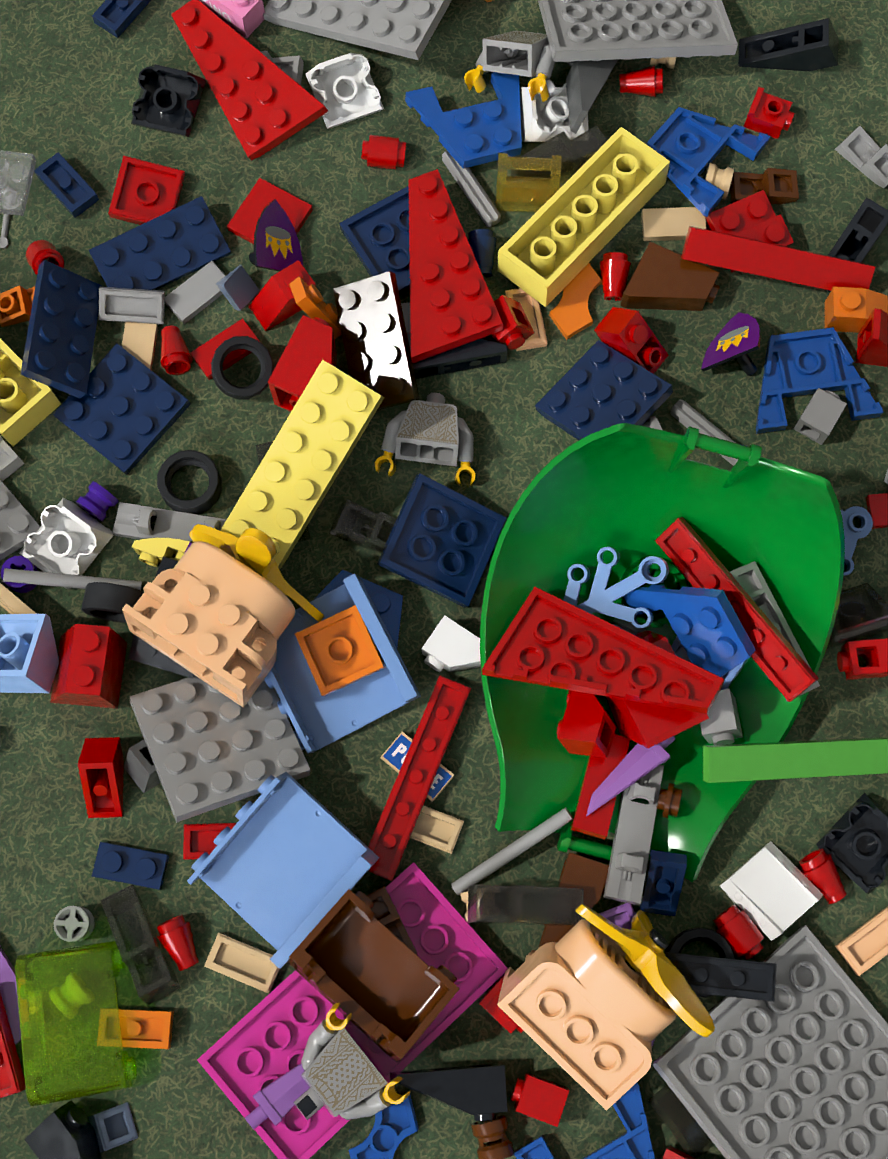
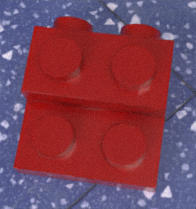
(751, 219)

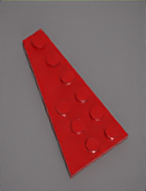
(446, 285)
(579, 652)

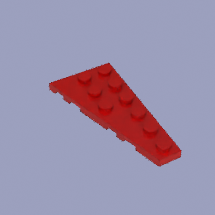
(252, 91)

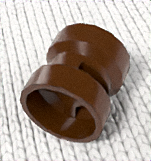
(490, 1132)

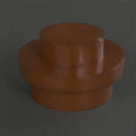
(669, 800)

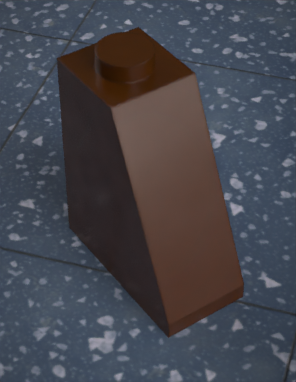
(669, 282)

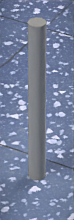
(61, 580)
(512, 851)

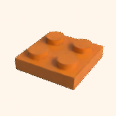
(339, 650)

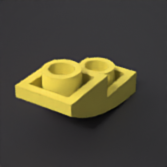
(154, 549)

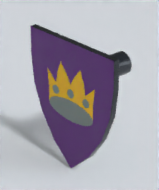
(275, 240)
(734, 341)

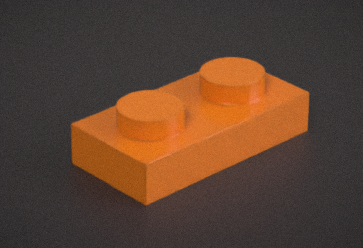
(312, 303)
(146, 1028)

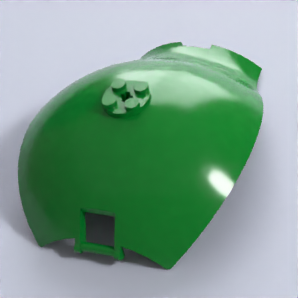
(623, 494)

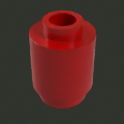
(383, 152)
(40, 251)
(739, 932)

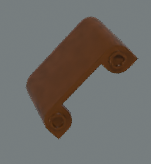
(373, 975)

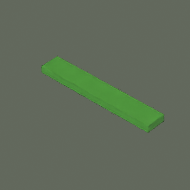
(794, 759)

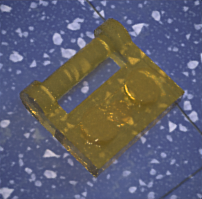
(526, 192)

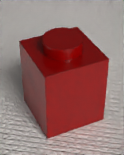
(539, 1098)

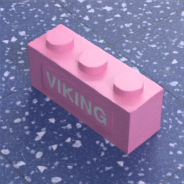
(239, 14)

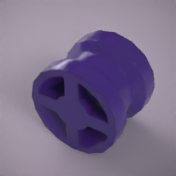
(97, 501)
(19, 563)

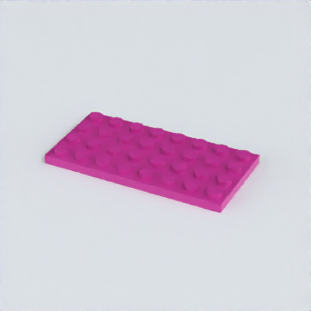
(277, 1029)

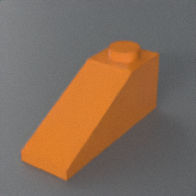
(850, 308)

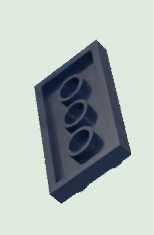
(162, 249)
(61, 330)

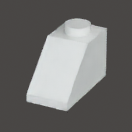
(452, 648)

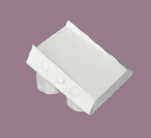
(345, 89)
(546, 119)
(66, 540)
(771, 891)

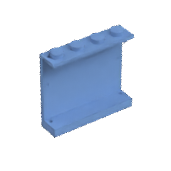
(328, 718)
(284, 864)

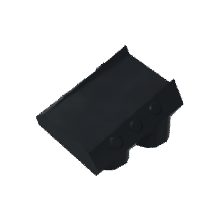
(167, 100)
(860, 843)

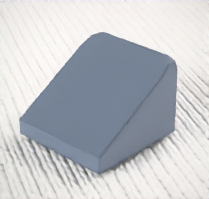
(238, 288)
(111, 1129)

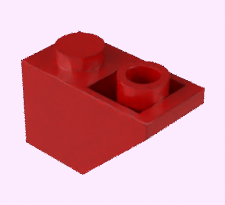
(632, 337)
(585, 726)

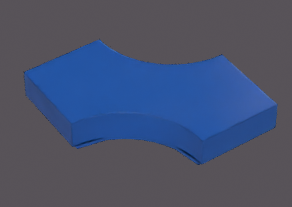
(388, 1131)

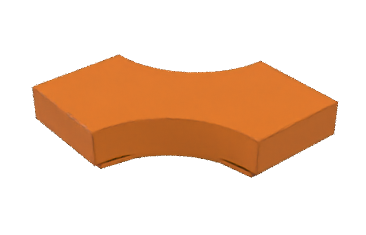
(572, 311)

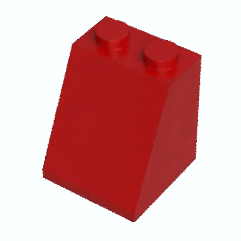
(303, 354)
(89, 667)
(647, 722)

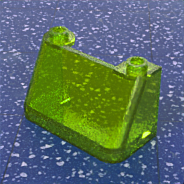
(71, 1023)

